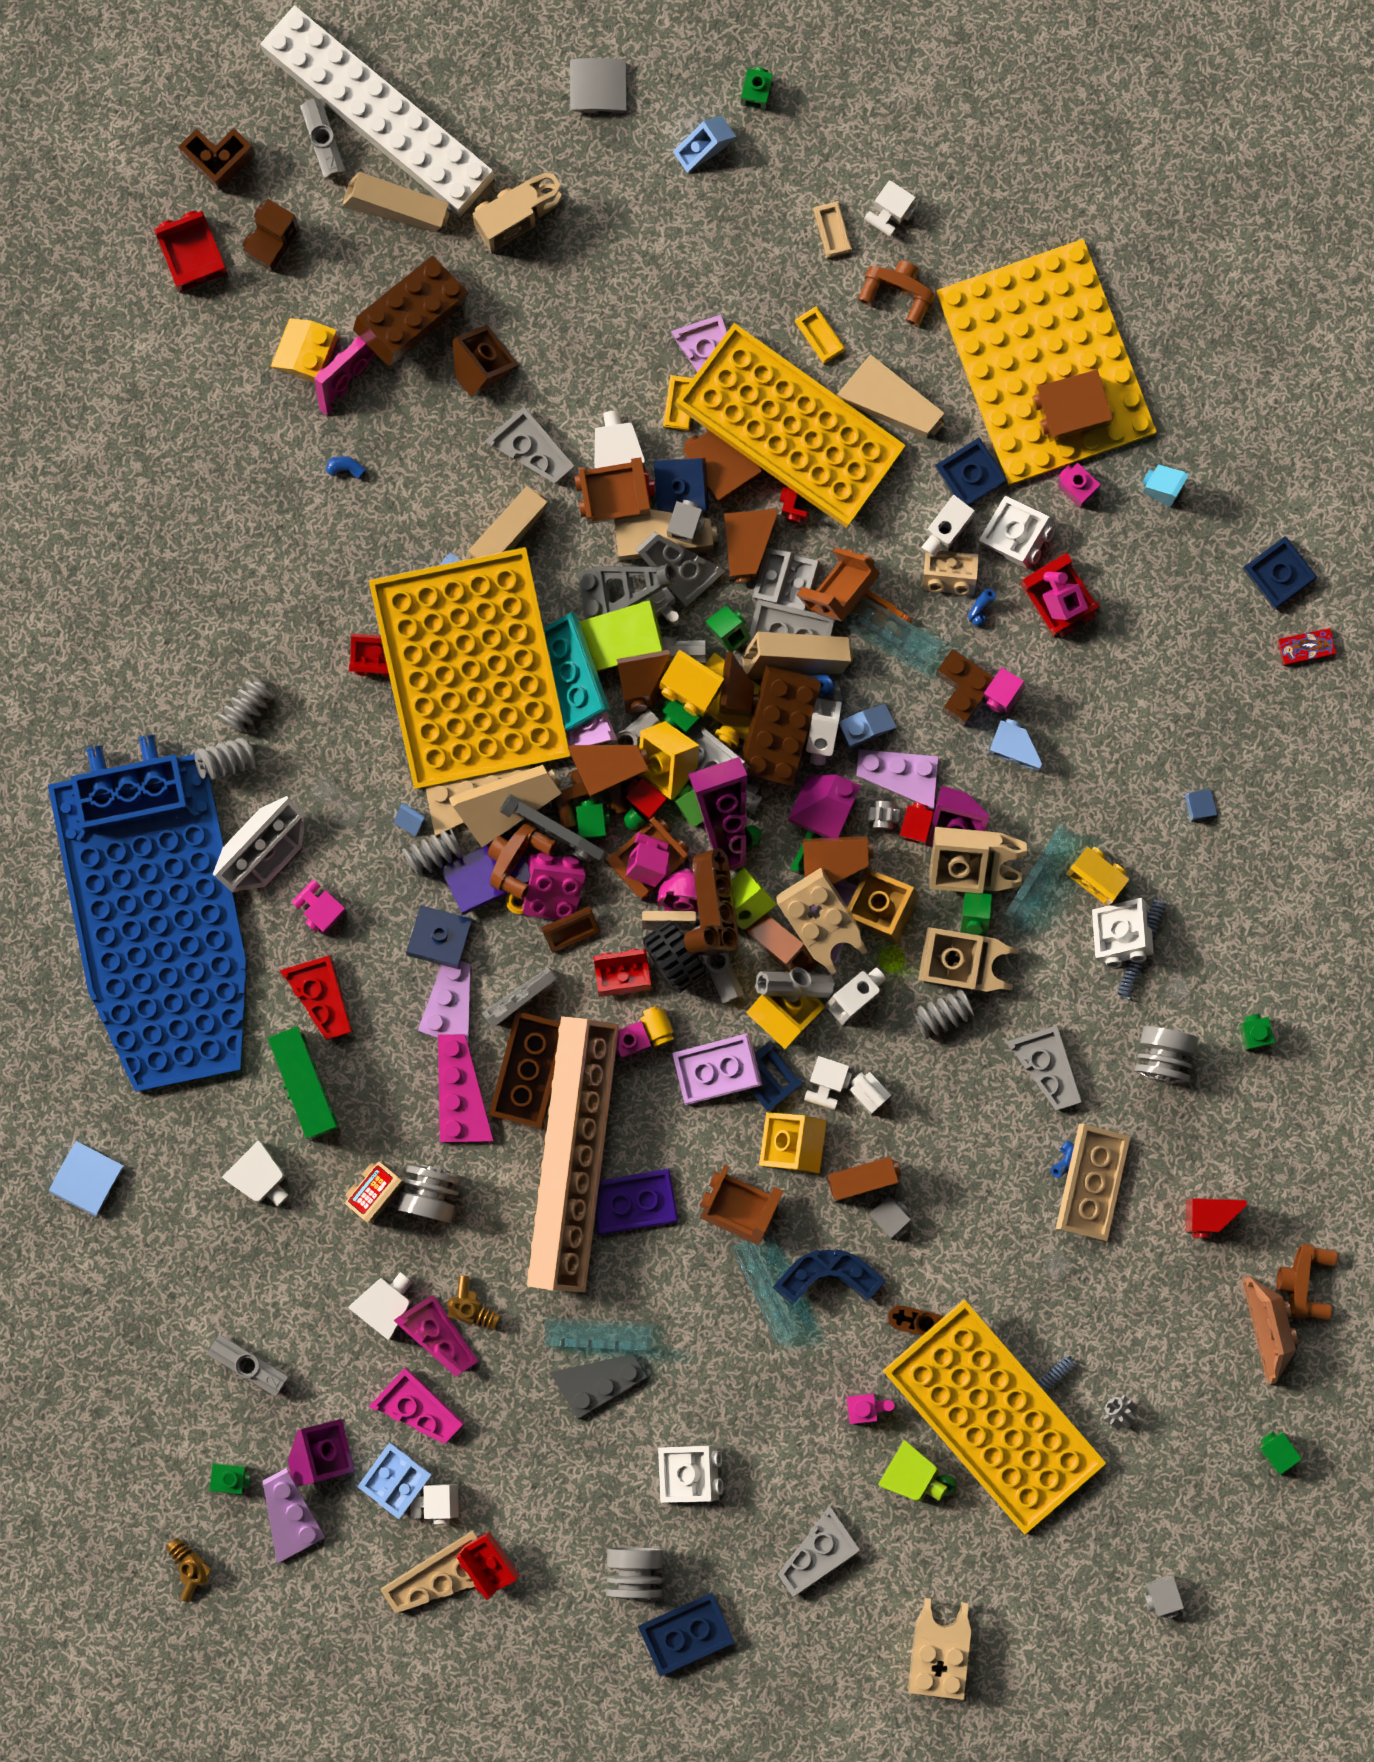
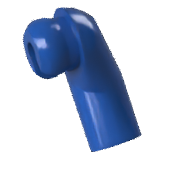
(345, 463)
(982, 602)
(827, 685)
(1062, 1166)

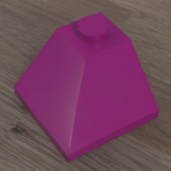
(824, 804)
(956, 811)
(320, 1453)

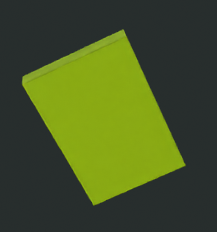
(622, 634)

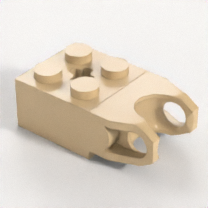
(515, 211)
(973, 860)
(825, 926)
(972, 964)
(940, 1643)

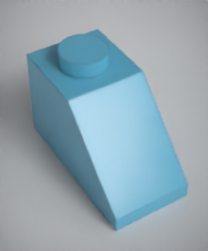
(1164, 484)

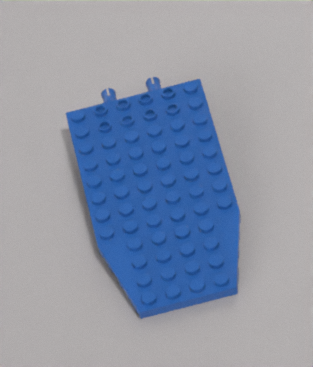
(152, 917)

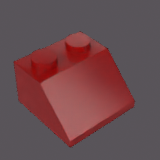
(1210, 1215)

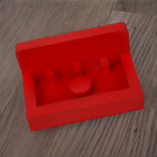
(367, 655)
(622, 972)
(487, 1565)

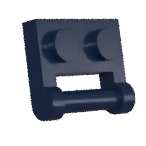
(771, 1091)

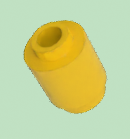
(657, 1026)

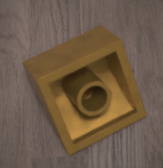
(883, 905)

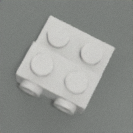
(1017, 532)
(1122, 933)
(690, 1473)

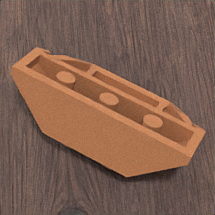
(1271, 1327)

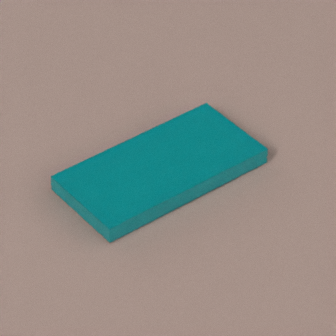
(574, 673)

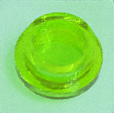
(891, 959)

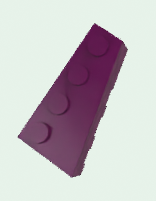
(721, 802)

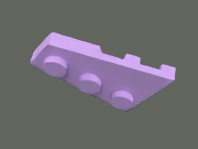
(448, 1003)

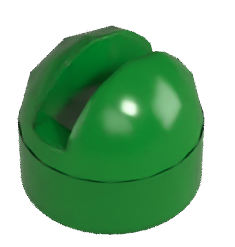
(634, 820)
(753, 835)
(948, 1480)

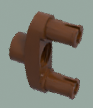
(578, 790)

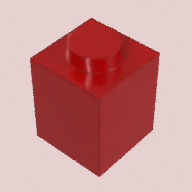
(645, 798)
(916, 823)

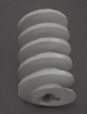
(247, 705)
(223, 757)
(433, 853)
(943, 1013)

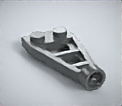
(596, 589)
(581, 848)

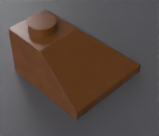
(480, 360)
(641, 679)
(737, 690)

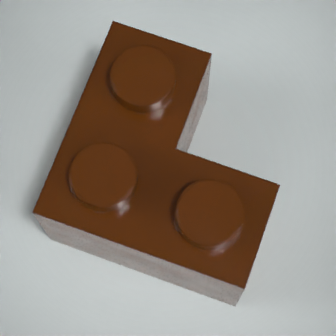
(217, 162)
(272, 236)
(969, 683)

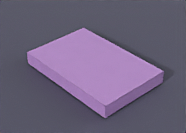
(717, 1069)

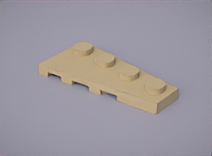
(438, 795)
(430, 1579)

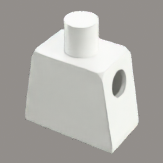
(616, 442)
(955, 518)
(823, 730)
(849, 1000)
(258, 1175)
(383, 1304)

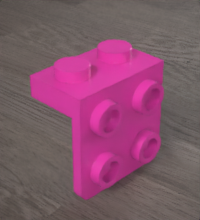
(553, 886)

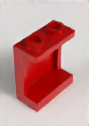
(190, 250)
(1036, 586)

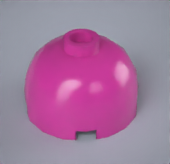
(678, 892)

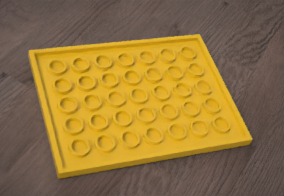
(1032, 329)
(469, 667)

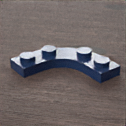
(828, 1264)

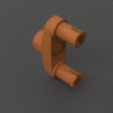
(903, 278)
(509, 854)
(1296, 1282)

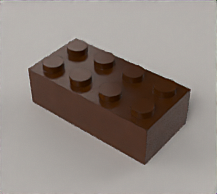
(410, 311)
(779, 724)
(526, 1071)

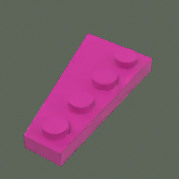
(460, 1098)

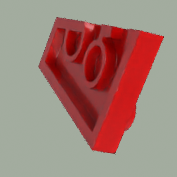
(321, 994)

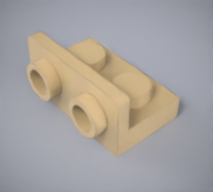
(950, 572)

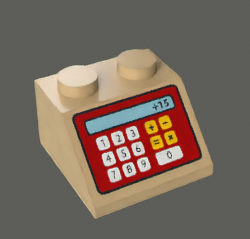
(373, 1192)

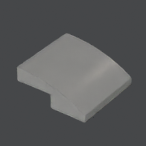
(597, 85)
(783, 577)

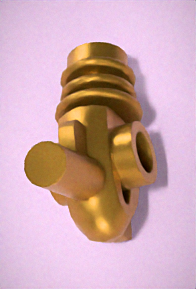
(468, 1309)
(191, 1567)

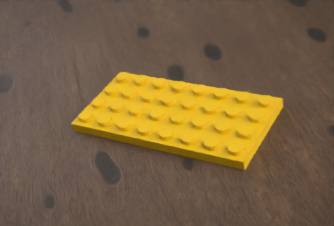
(789, 425)
(994, 1416)

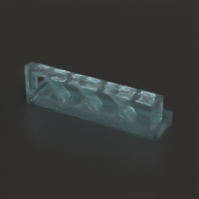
(892, 634)
(1041, 877)
(775, 1309)
(598, 1334)

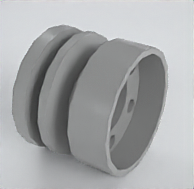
(1166, 1054)
(429, 1193)
(634, 1573)

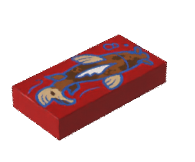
(1306, 646)

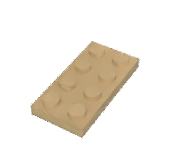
(1093, 1182)

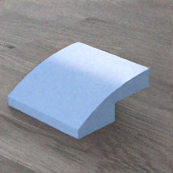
(85, 1178)
(394, 1480)

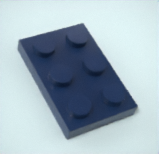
(686, 1634)

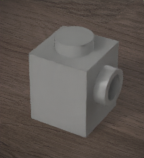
(685, 521)
(891, 1217)
(1163, 1597)

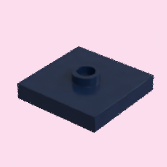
(971, 472)
(681, 481)
(1280, 573)
(439, 937)

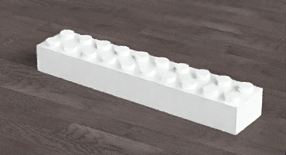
(377, 111)

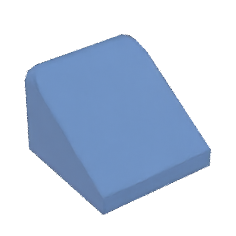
(1200, 804)
(409, 819)

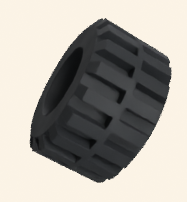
(671, 957)

